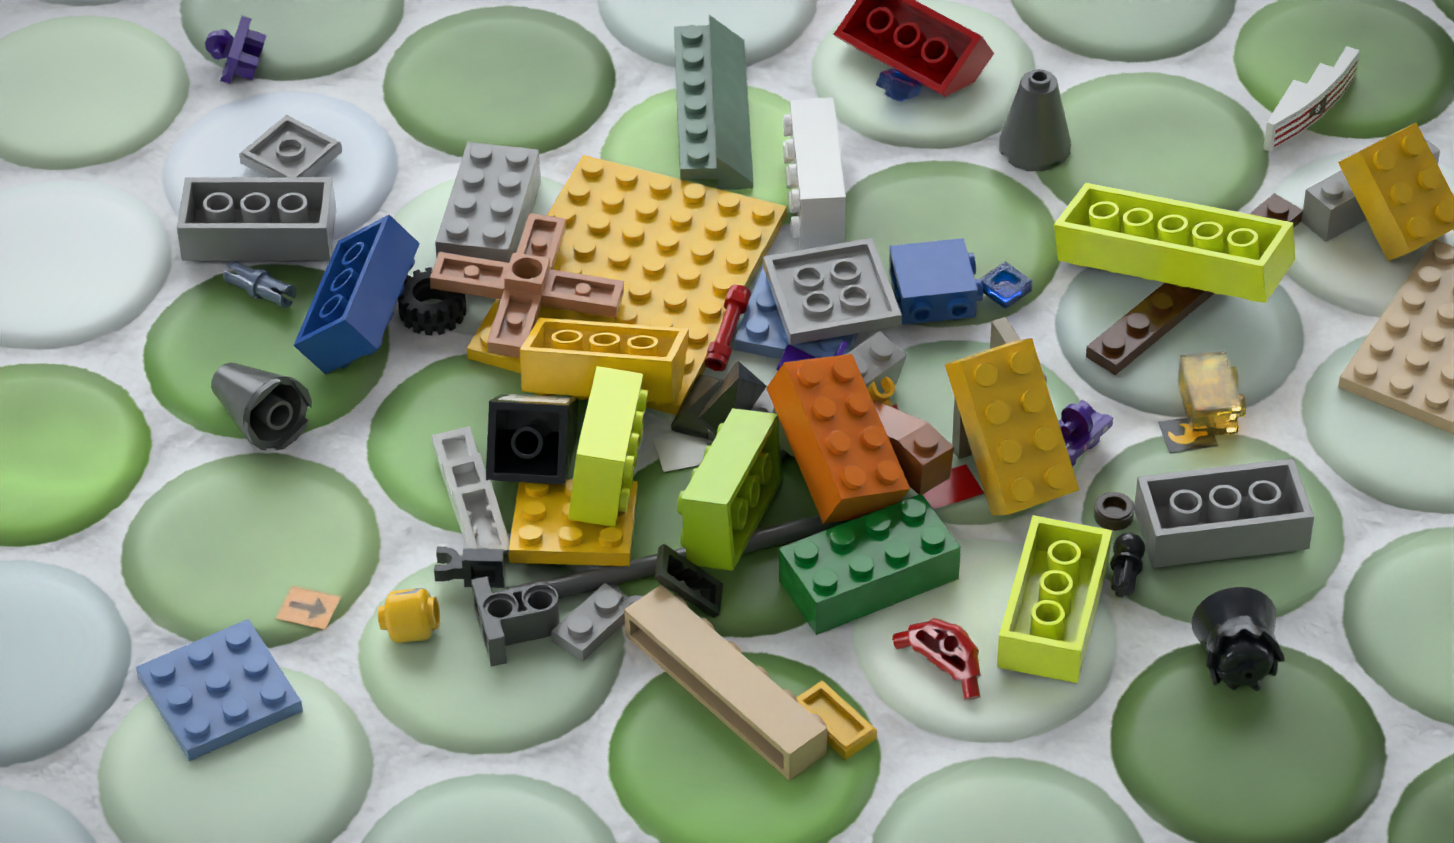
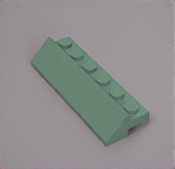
(713, 105)

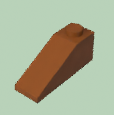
(918, 447)

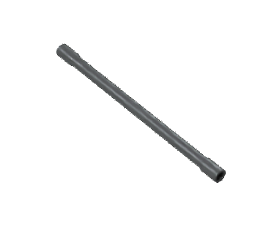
(646, 566)

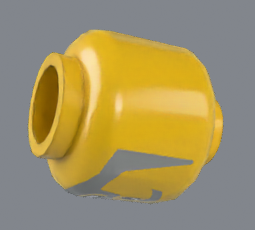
(409, 615)

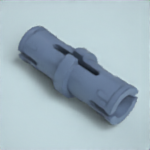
(259, 284)

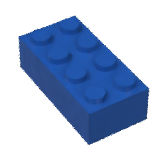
(357, 295)

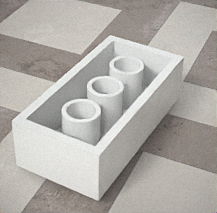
(814, 173)

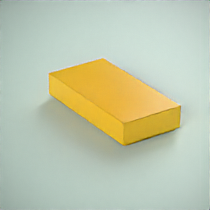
(846, 728)

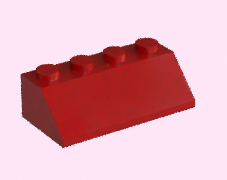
(916, 42)

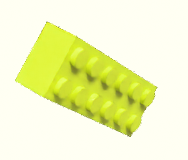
(1175, 242)

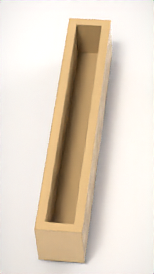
(726, 682)

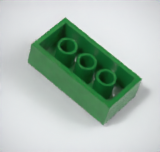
(869, 563)

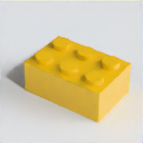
(1401, 191)

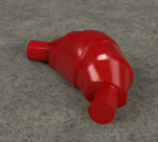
(947, 648)

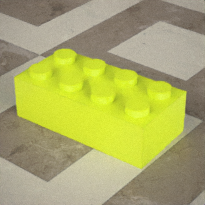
(608, 447)
(1054, 599)

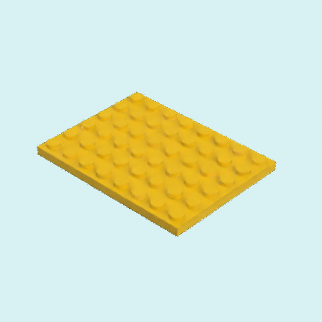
(669, 244)

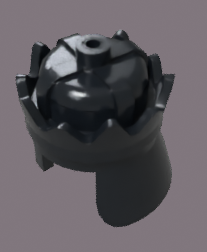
(1238, 636)

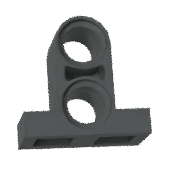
(513, 615)

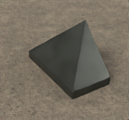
(737, 391)
(697, 399)
(688, 581)

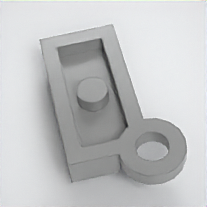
(592, 622)

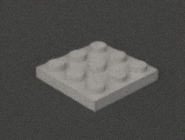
(831, 291)

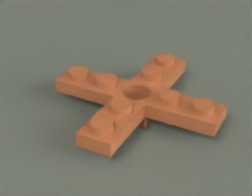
(526, 284)

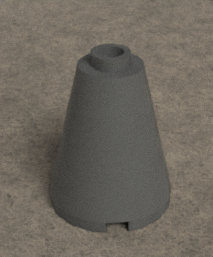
(1036, 124)
(263, 404)

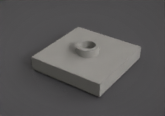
(290, 150)

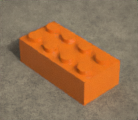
(837, 437)

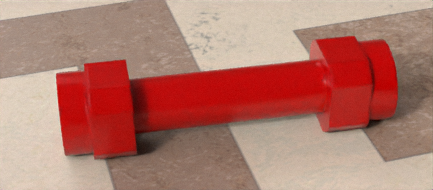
(720, 350)

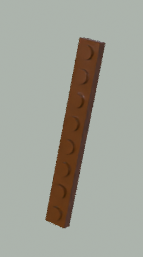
(1165, 307)

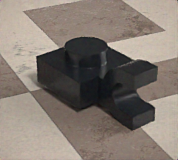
(471, 565)

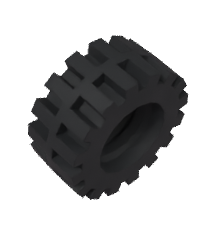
(429, 316)

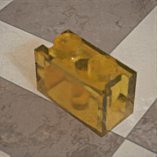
(1210, 393)

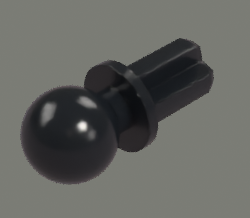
(1126, 563)

